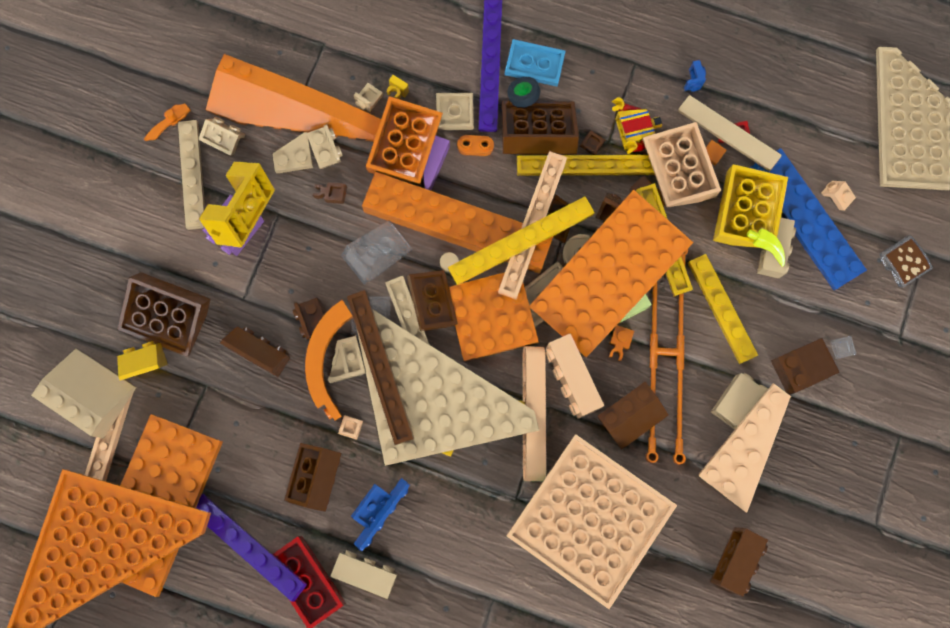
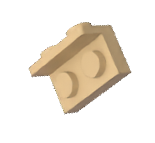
(221, 135)
(324, 147)

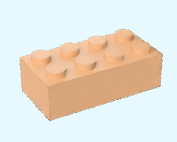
(573, 376)

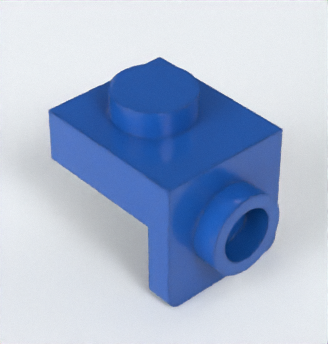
(698, 75)

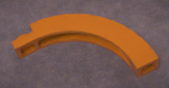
(316, 350)

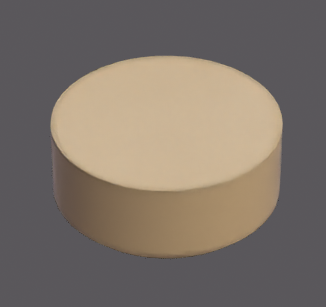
(447, 260)

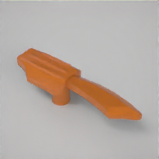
(172, 117)

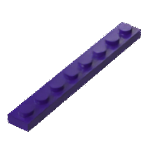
(490, 66)
(251, 550)

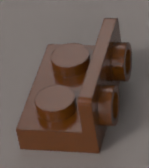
(309, 315)

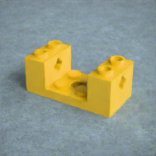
(234, 223)

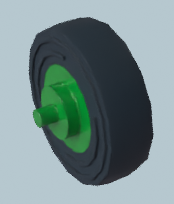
(523, 92)

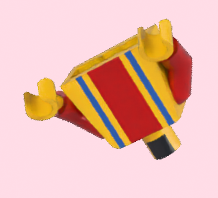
(634, 125)

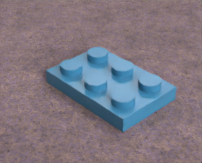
(535, 61)

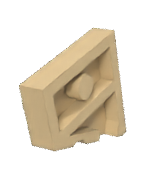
(294, 155)
(347, 360)

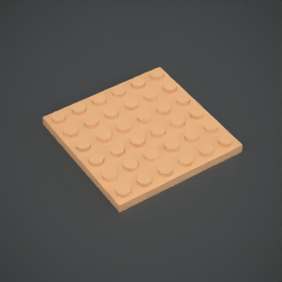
(591, 521)

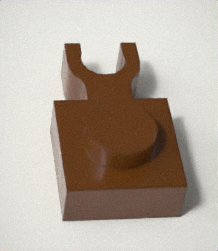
(332, 193)

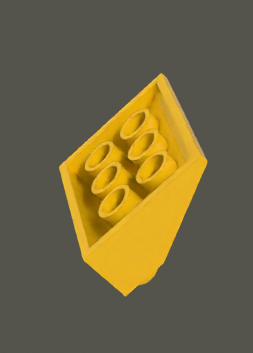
(749, 202)

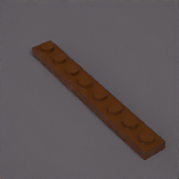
(380, 367)

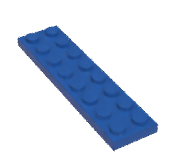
(815, 228)

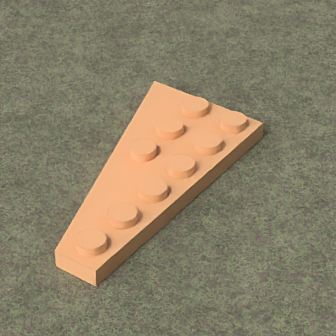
(742, 457)

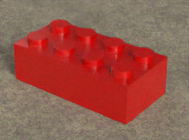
(320, 595)

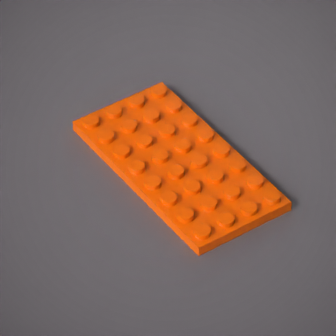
(611, 273)
(172, 466)

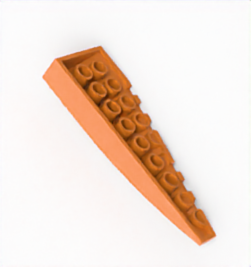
(267, 99)

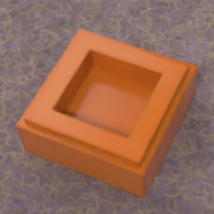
(715, 152)

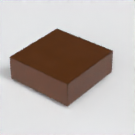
(592, 143)

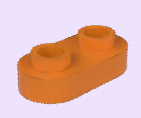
(475, 147)

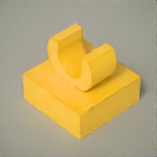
(398, 86)

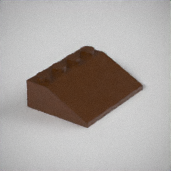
(540, 128)
(163, 313)

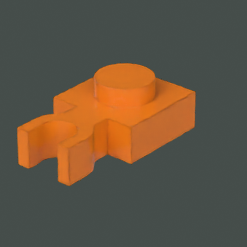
(621, 340)

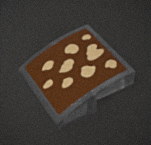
(906, 261)

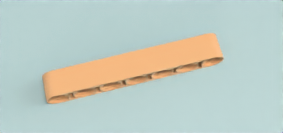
(535, 397)

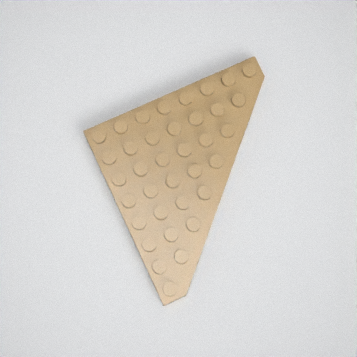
(911, 125)
(442, 400)

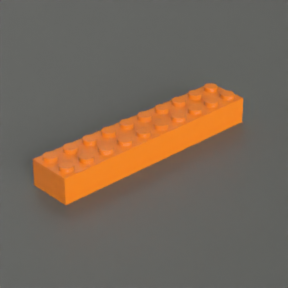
(443, 217)

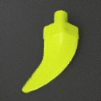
(768, 241)

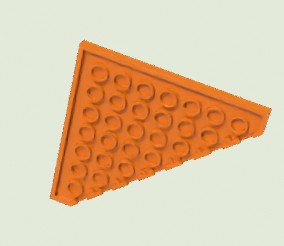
(96, 540)

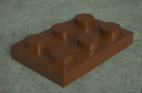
(432, 300)

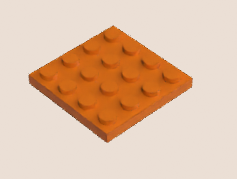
(490, 320)

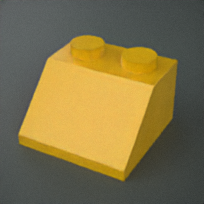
(141, 361)

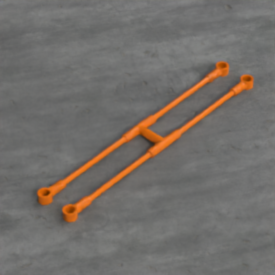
(679, 352)

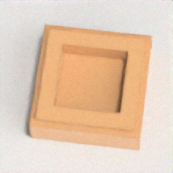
(350, 427)

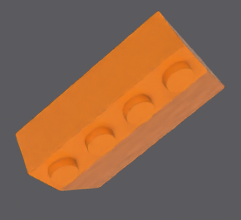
(404, 140)

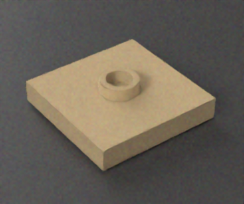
(456, 111)

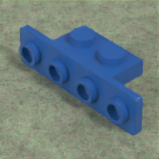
(375, 509)

